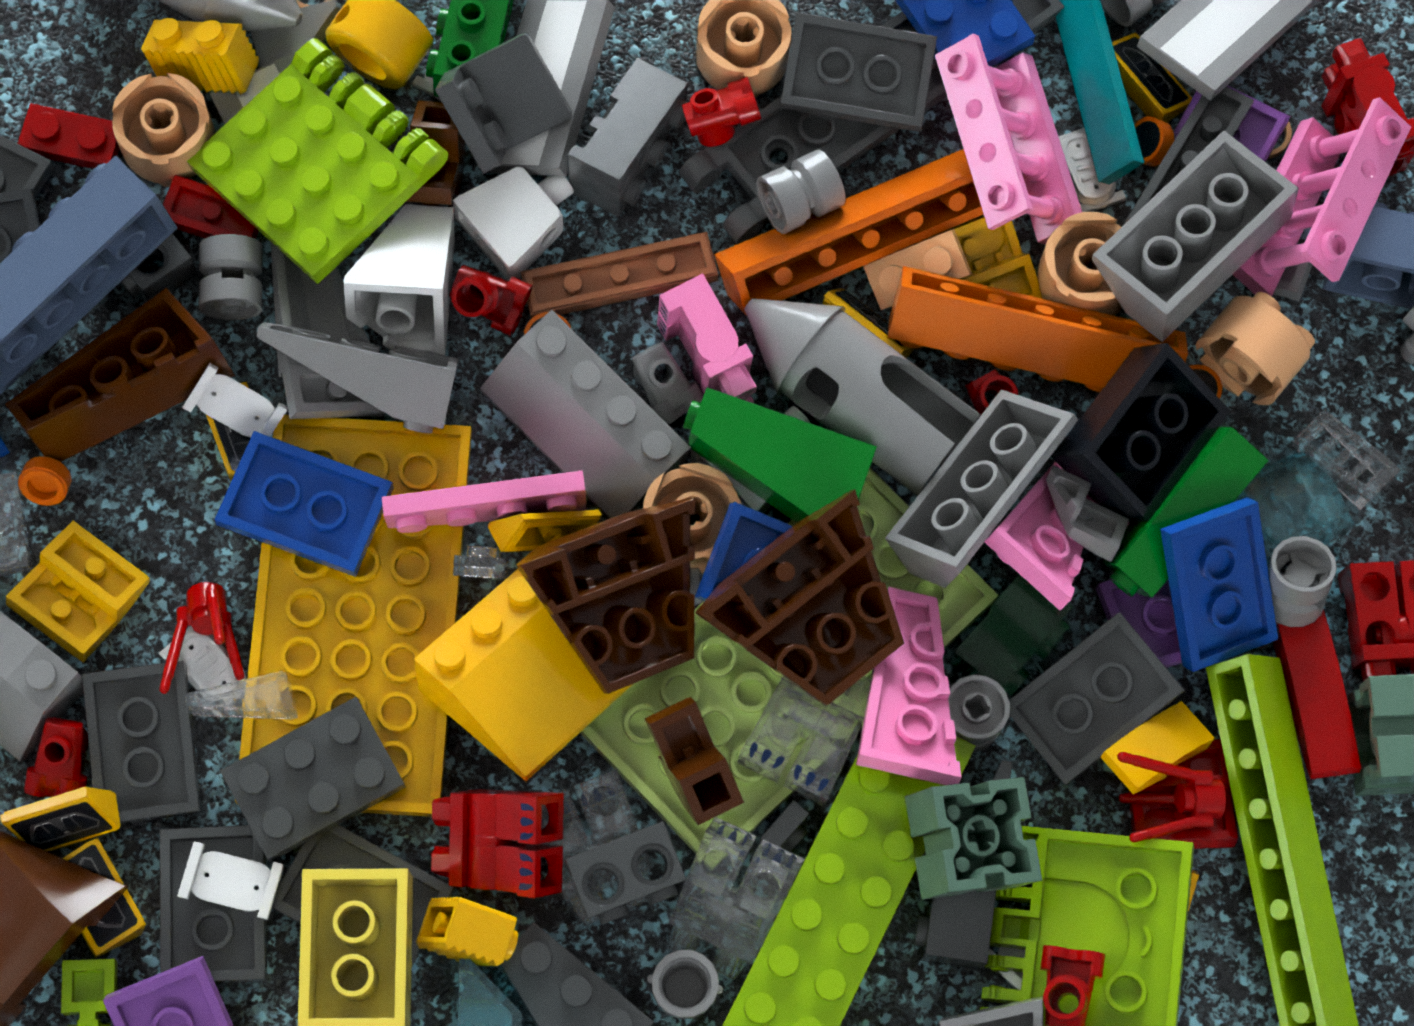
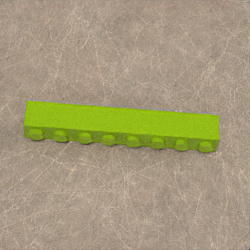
(1281, 843)

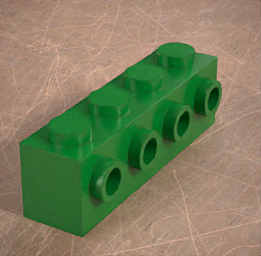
(467, 32)

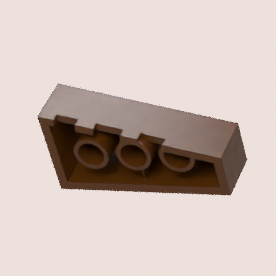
(118, 379)

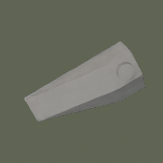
(403, 384)
(32, 688)

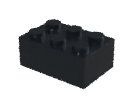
(1142, 432)

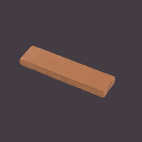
(619, 275)

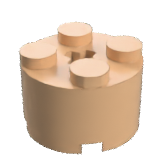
(743, 41)
(161, 126)
(1065, 259)
(1255, 347)
(712, 498)

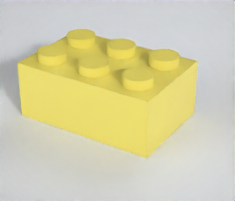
(355, 947)

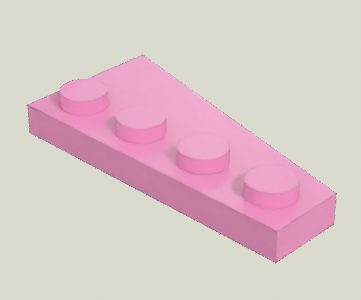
(485, 501)
(1038, 546)
(907, 704)

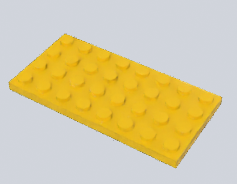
(362, 632)

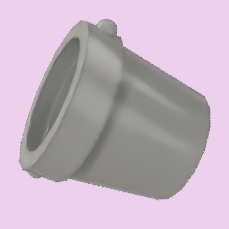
(685, 984)

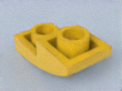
(1166, 737)

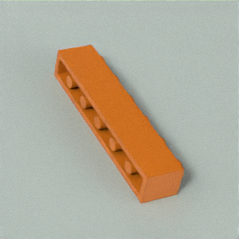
(853, 235)
(1015, 329)

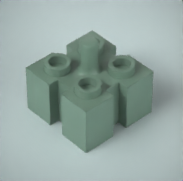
(1384, 734)
(973, 838)

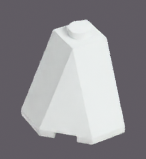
(406, 280)

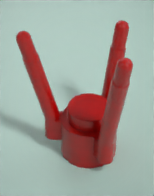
(207, 615)
(1198, 798)

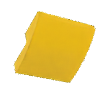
(996, 257)
(77, 591)

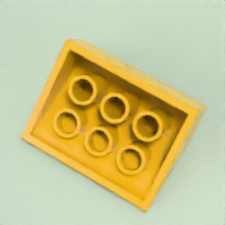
(512, 678)

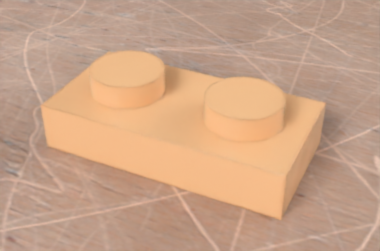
(935, 255)

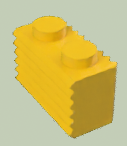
(205, 53)
(468, 931)

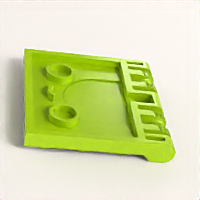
(317, 165)
(1105, 899)

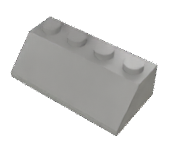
(1194, 234)
(584, 416)
(977, 486)

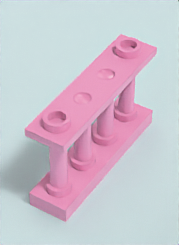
(1008, 138)
(1347, 206)

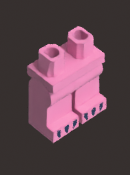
(708, 337)

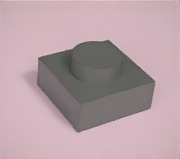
(788, 828)

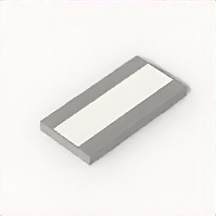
(1218, 39)
(571, 44)

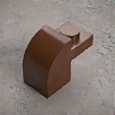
(437, 123)
(693, 762)

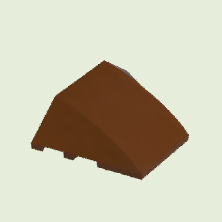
(622, 592)
(811, 603)
(41, 914)

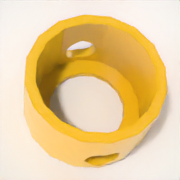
(379, 40)

